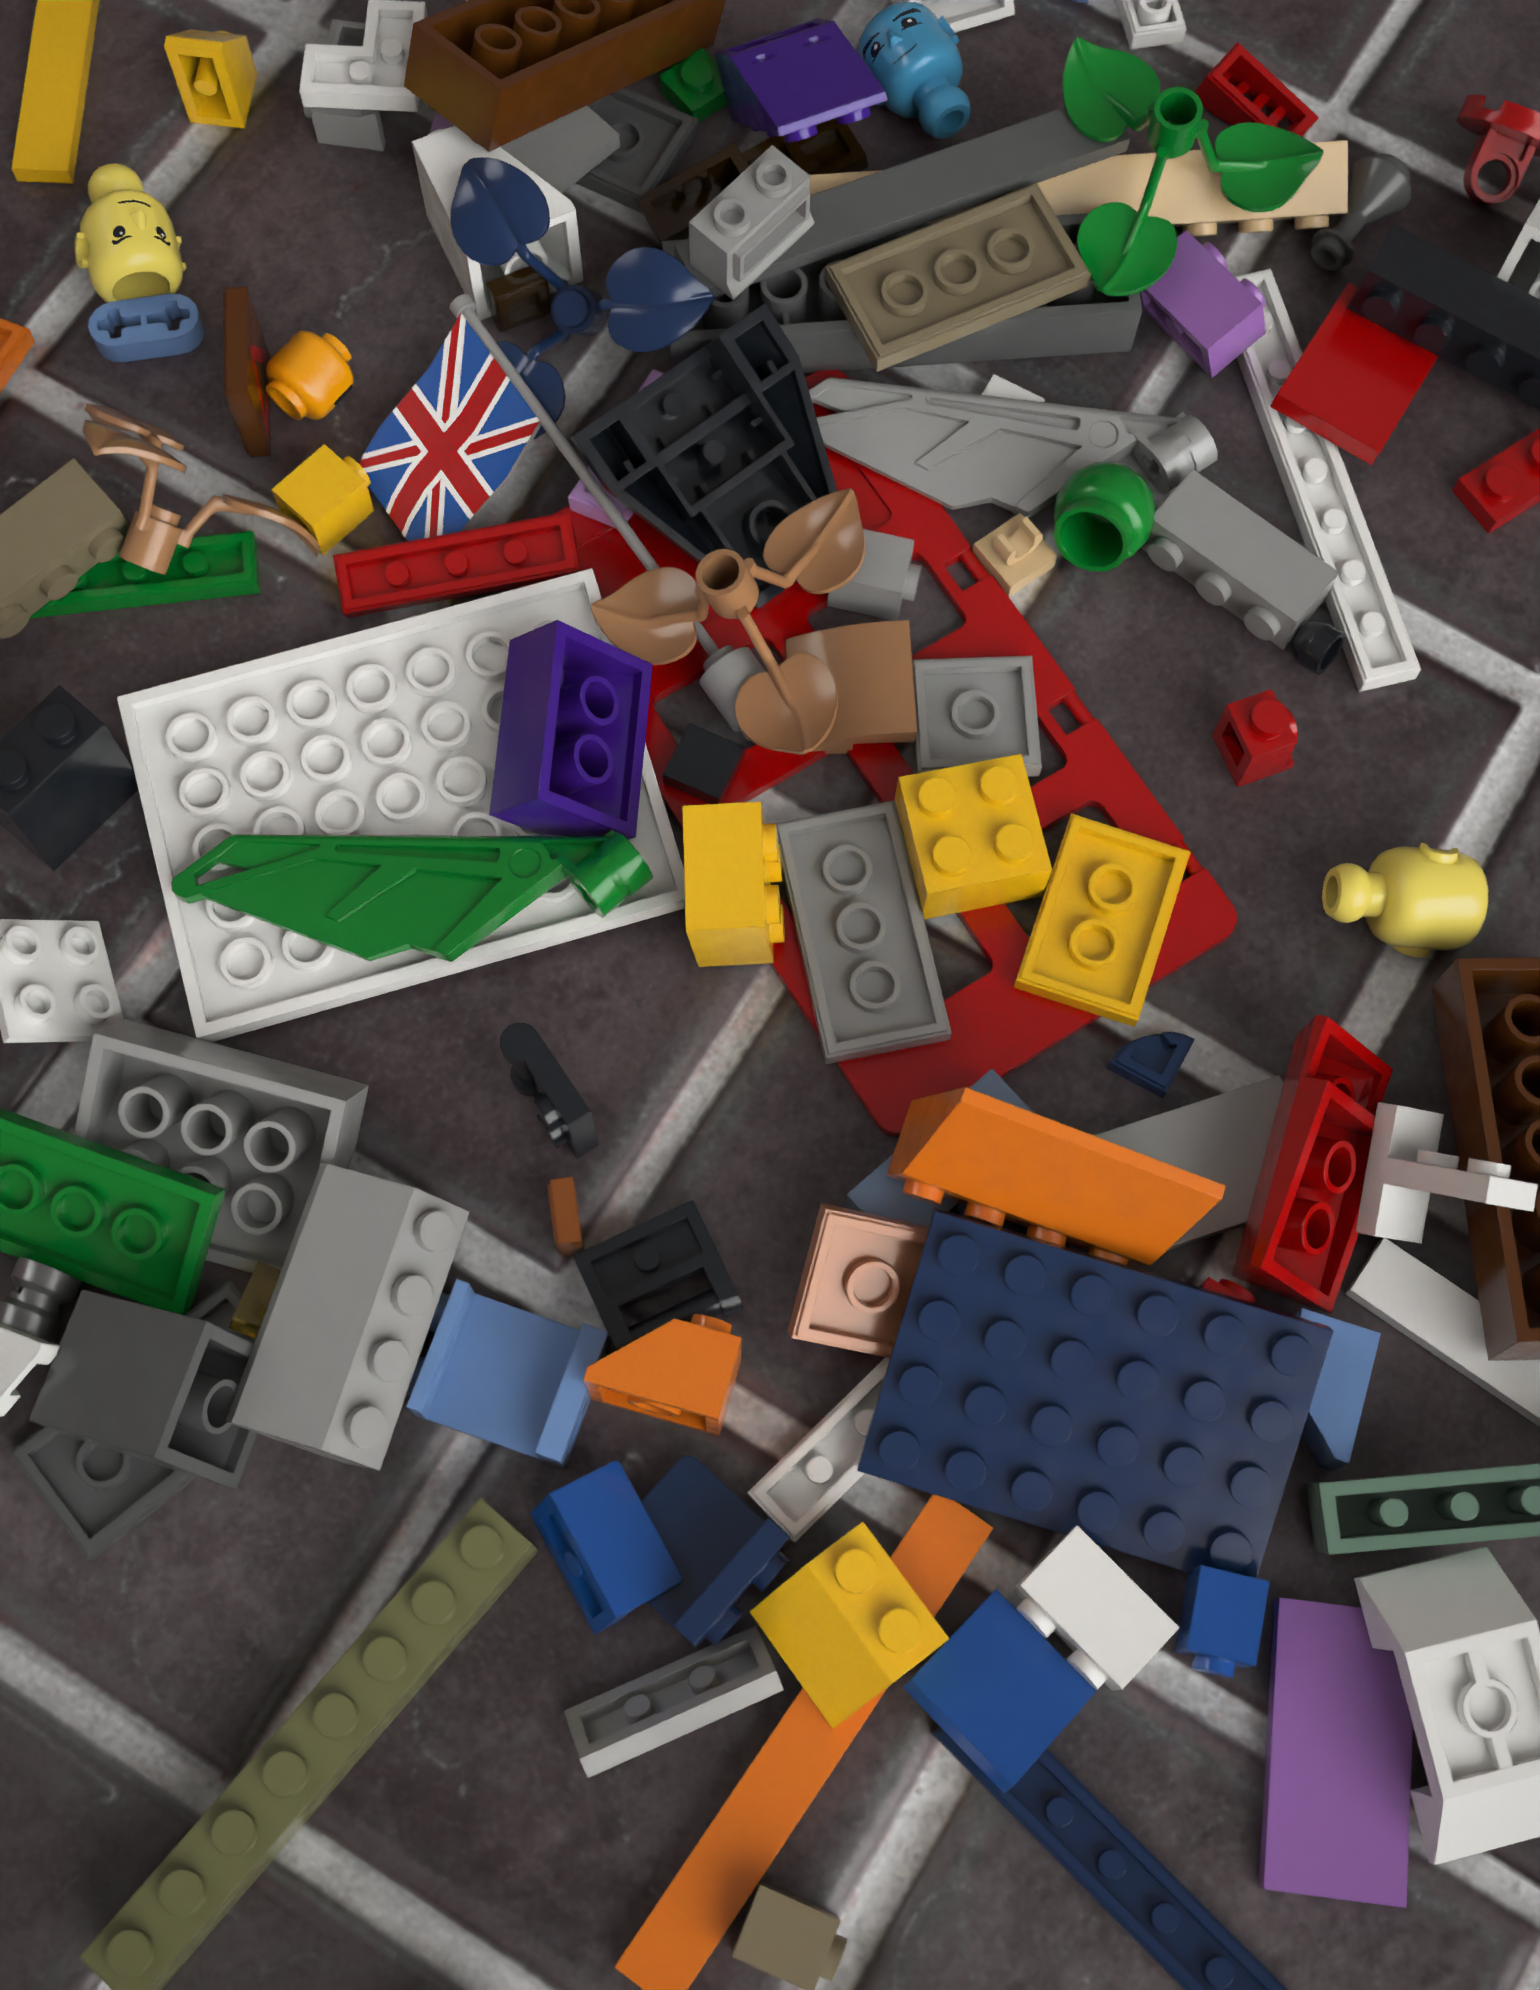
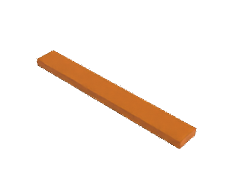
(782, 1782)

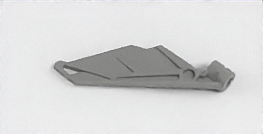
(998, 448)

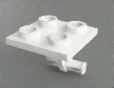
(54, 981)

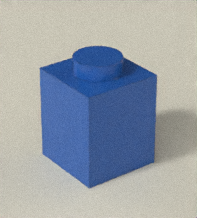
(1221, 1620)

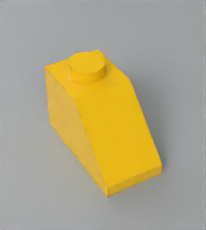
(213, 75)

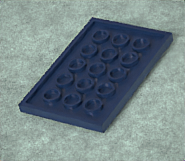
(1093, 1397)

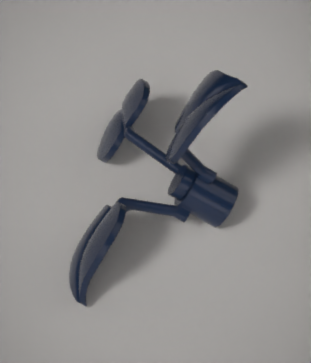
(650, 291)

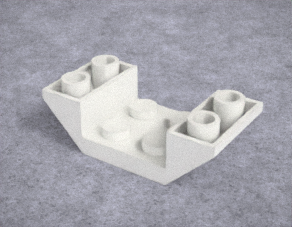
(1472, 1696)

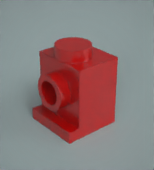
(1265, 733)

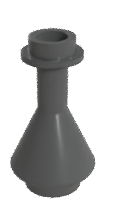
(1375, 190)

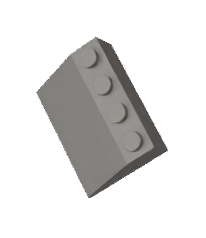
(223, 1120)

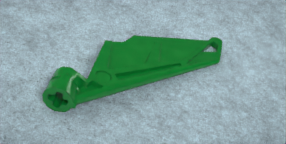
(408, 890)

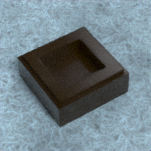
(518, 298)

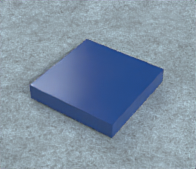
(1000, 1690)

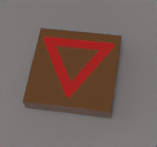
(245, 371)

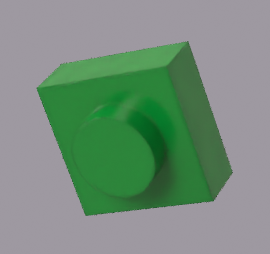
(694, 86)

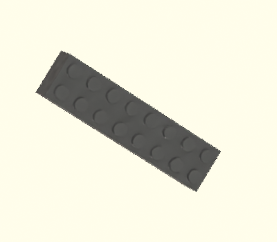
(825, 341)

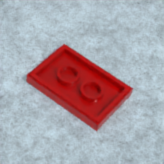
(1353, 381)

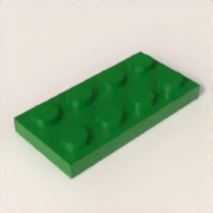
(103, 1214)

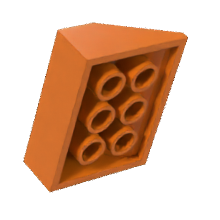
(1046, 1177)

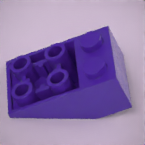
(797, 81)

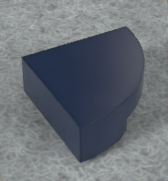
(1152, 1060)

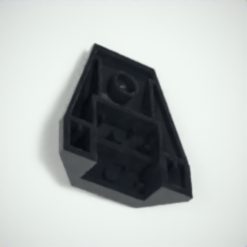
(717, 445)

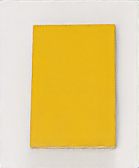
(1102, 920)

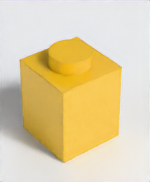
(326, 496)

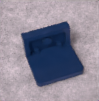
(716, 1547)

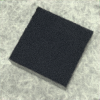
(704, 764)

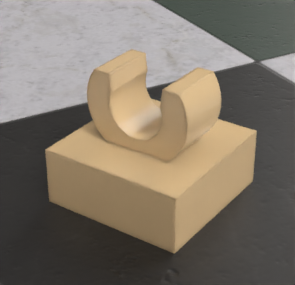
(1015, 554)

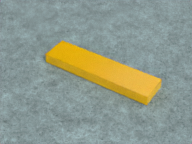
(55, 91)

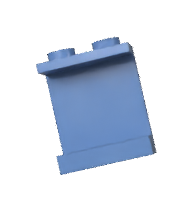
(506, 1375)

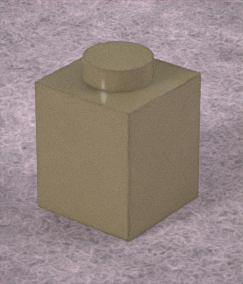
(789, 1938)

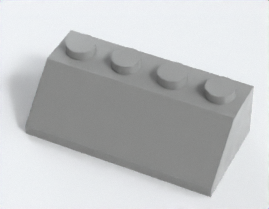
(348, 1317)

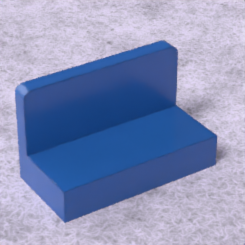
(605, 1545)

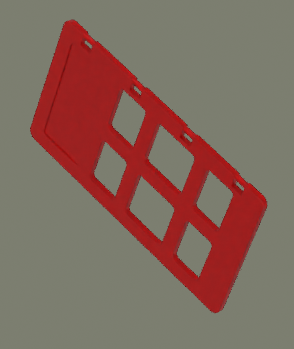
(990, 1018)

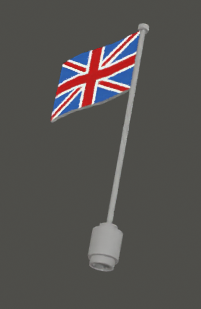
(459, 444)

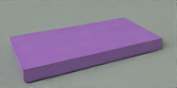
(1335, 1760)

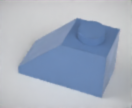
(1339, 1391)

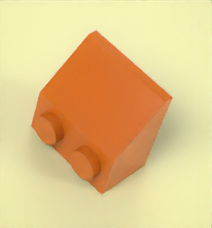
(673, 1373)

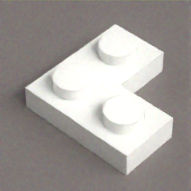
(366, 74)

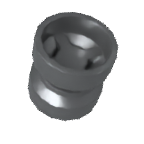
(37, 1299)

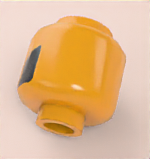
(309, 375)

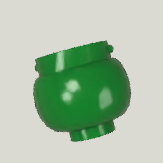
(1103, 516)

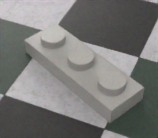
(672, 1701)

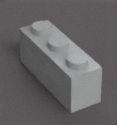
(1238, 560)

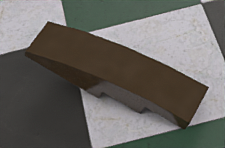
(681, 198)

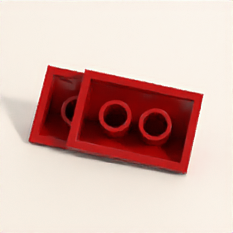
(1314, 1168)

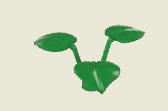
(1114, 90)

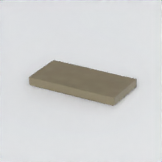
(956, 277)

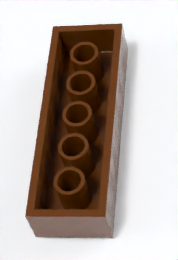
(527, 62)
(1492, 1077)

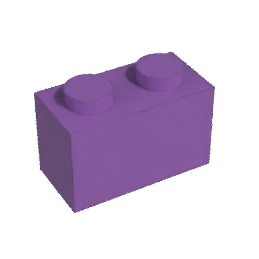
(1205, 306)

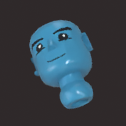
(917, 66)

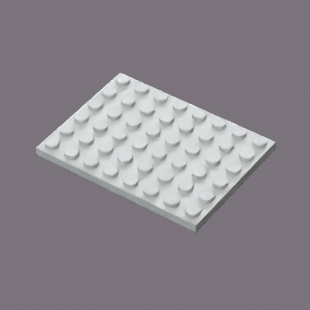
(355, 740)

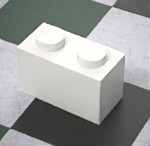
(1093, 1611)

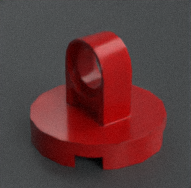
(1506, 136)

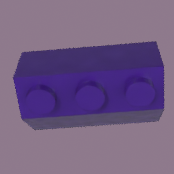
(571, 735)

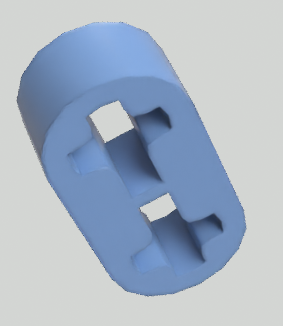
(146, 327)

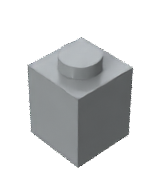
(882, 580)

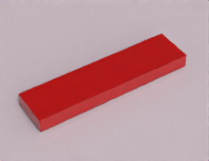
(456, 565)

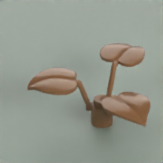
(153, 528)
(656, 614)

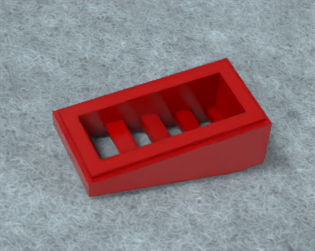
(1251, 77)

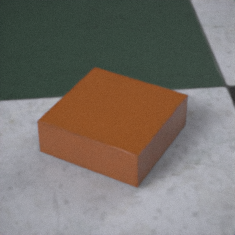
(566, 1216)

